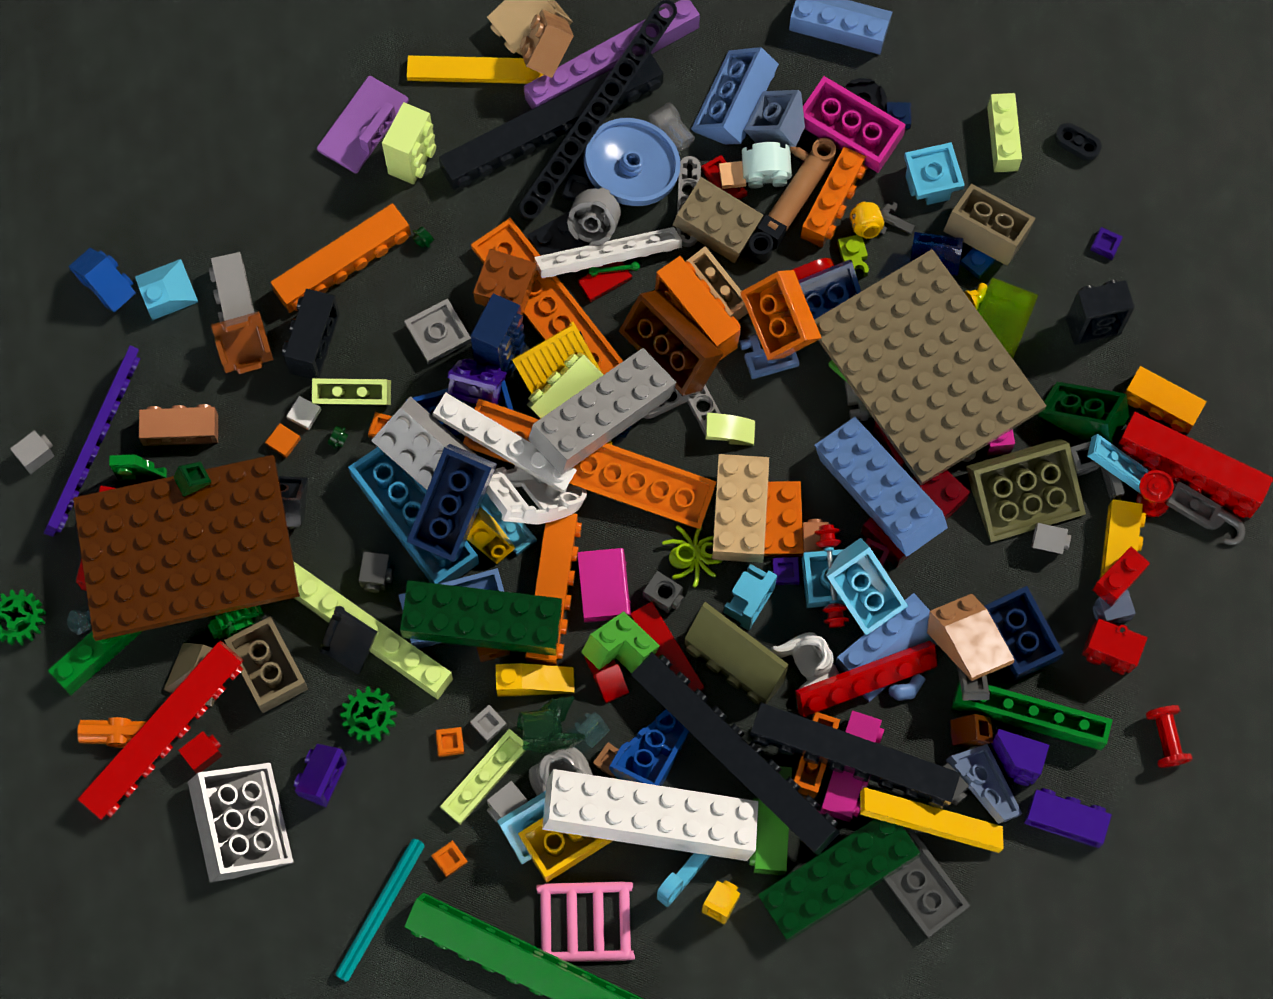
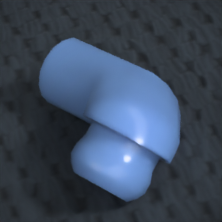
(907, 691)

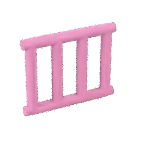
(597, 889)

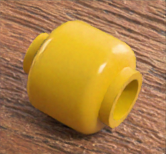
(867, 220)

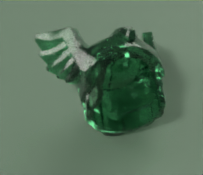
(544, 729)

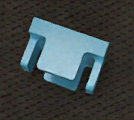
(933, 173)
(750, 595)

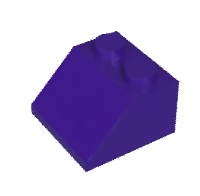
(1020, 756)
(321, 774)

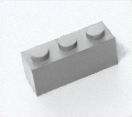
(232, 286)

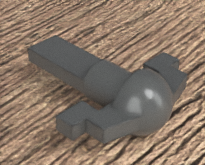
(895, 221)

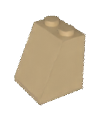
(514, 18)

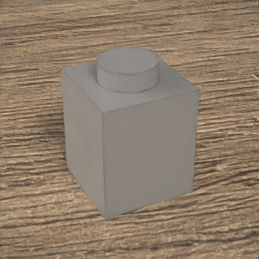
(33, 451)
(1050, 538)
(505, 801)

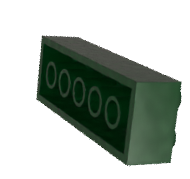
(481, 618)
(838, 876)

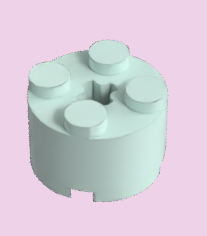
(766, 164)

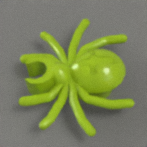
(691, 555)

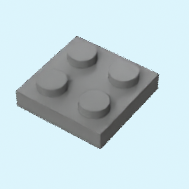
(438, 331)

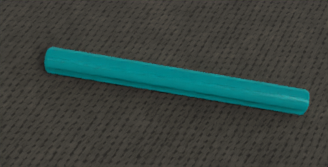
(380, 910)

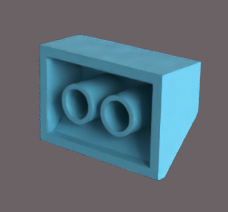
(865, 586)

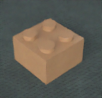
(546, 42)

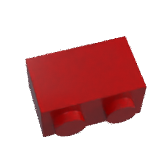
(1121, 576)

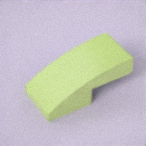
(730, 428)

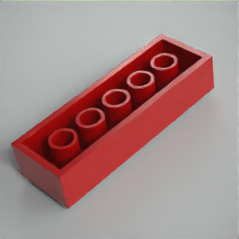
(1195, 465)

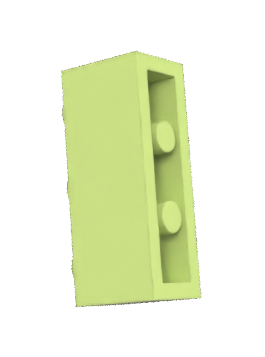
(1004, 132)
(563, 385)
(351, 391)

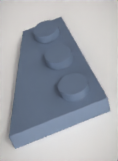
(986, 782)

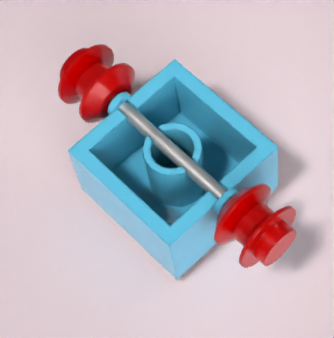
(817, 587)

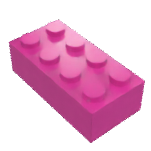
(852, 123)

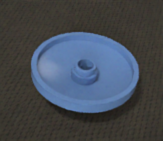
(632, 161)

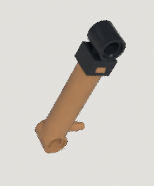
(775, 224)

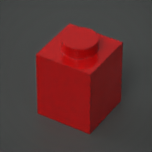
(201, 752)

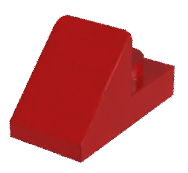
(609, 680)

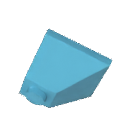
(166, 289)

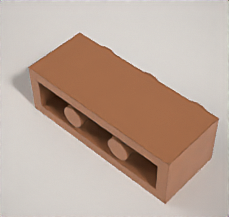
(178, 425)

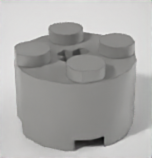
(594, 216)

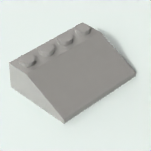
(239, 821)

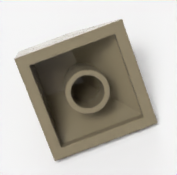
(188, 658)

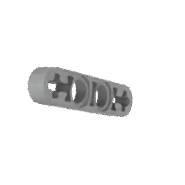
(682, 182)

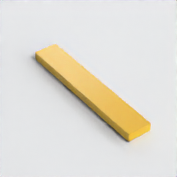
(469, 69)
(931, 820)

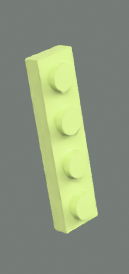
(484, 777)

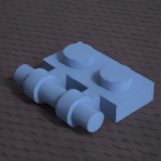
(757, 360)

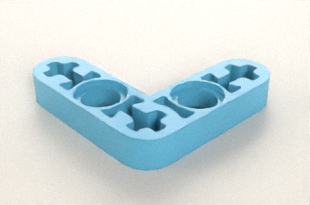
(677, 882)

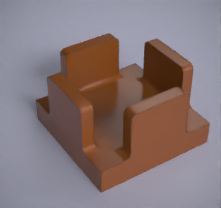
(242, 343)

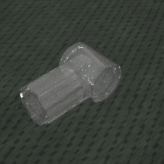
(669, 121)

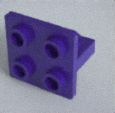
(475, 381)

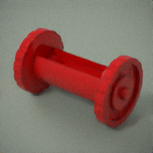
(1155, 489)
(1169, 736)

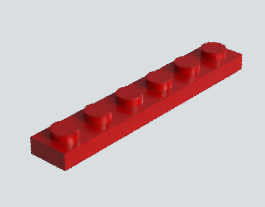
(866, 678)

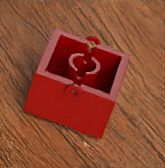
(1113, 648)

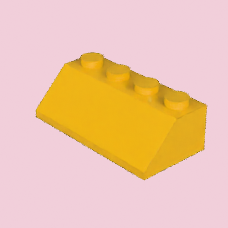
(557, 851)

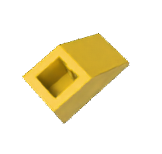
(489, 537)

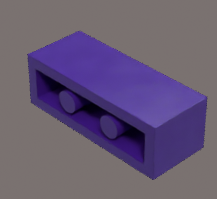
(1068, 817)

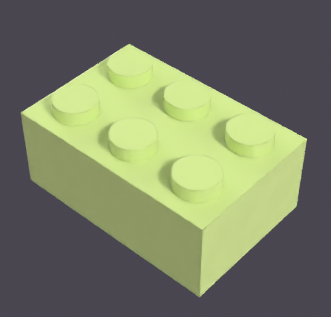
(409, 143)

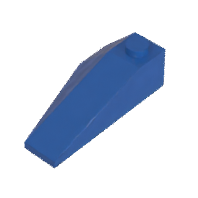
(651, 752)

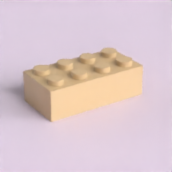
(740, 508)

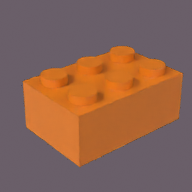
(780, 314)

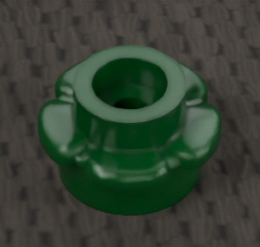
(422, 237)
(337, 437)

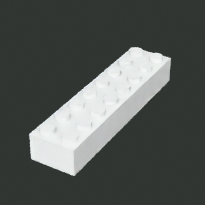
(650, 815)

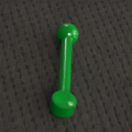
(593, 271)

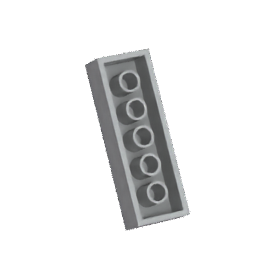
(601, 411)

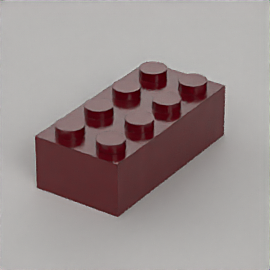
(946, 494)

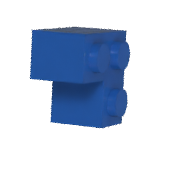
(100, 275)

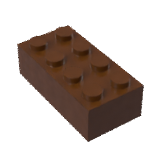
(671, 341)

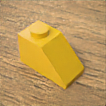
(721, 901)

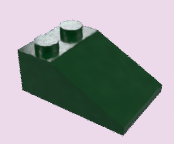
(1086, 411)

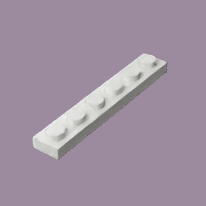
(609, 252)
(500, 441)

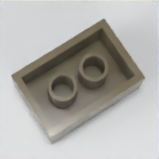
(717, 220)
(989, 224)
(267, 664)

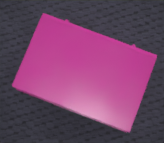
(603, 584)

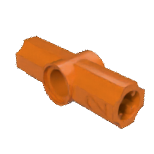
(112, 732)

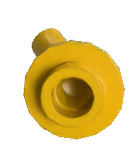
(977, 297)

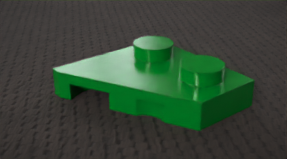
(133, 468)

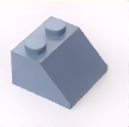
(777, 118)

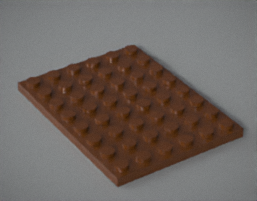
(184, 558)

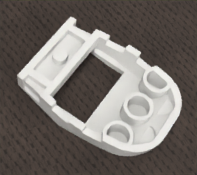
(551, 502)

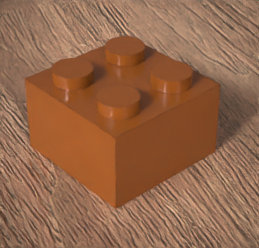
(505, 277)

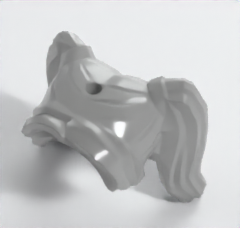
(565, 760)

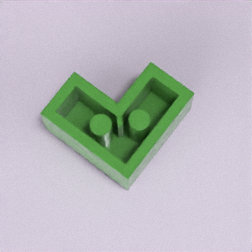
(621, 640)

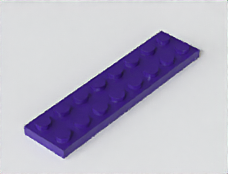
(96, 435)

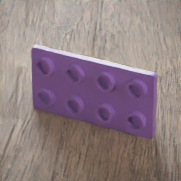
(362, 124)

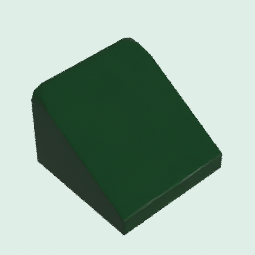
(191, 478)

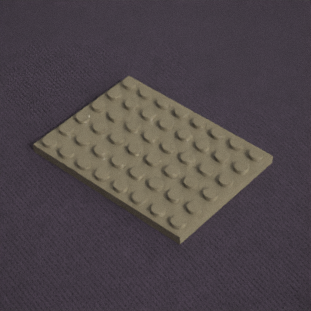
(927, 367)

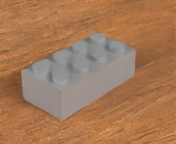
(415, 441)

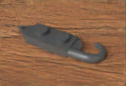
(1204, 511)

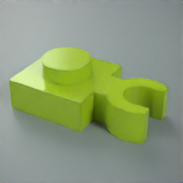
(854, 249)

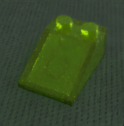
(1007, 312)

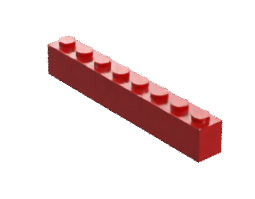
(161, 730)

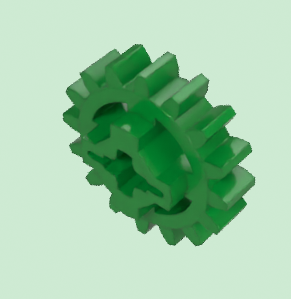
(11, 607)
(235, 621)
(359, 718)

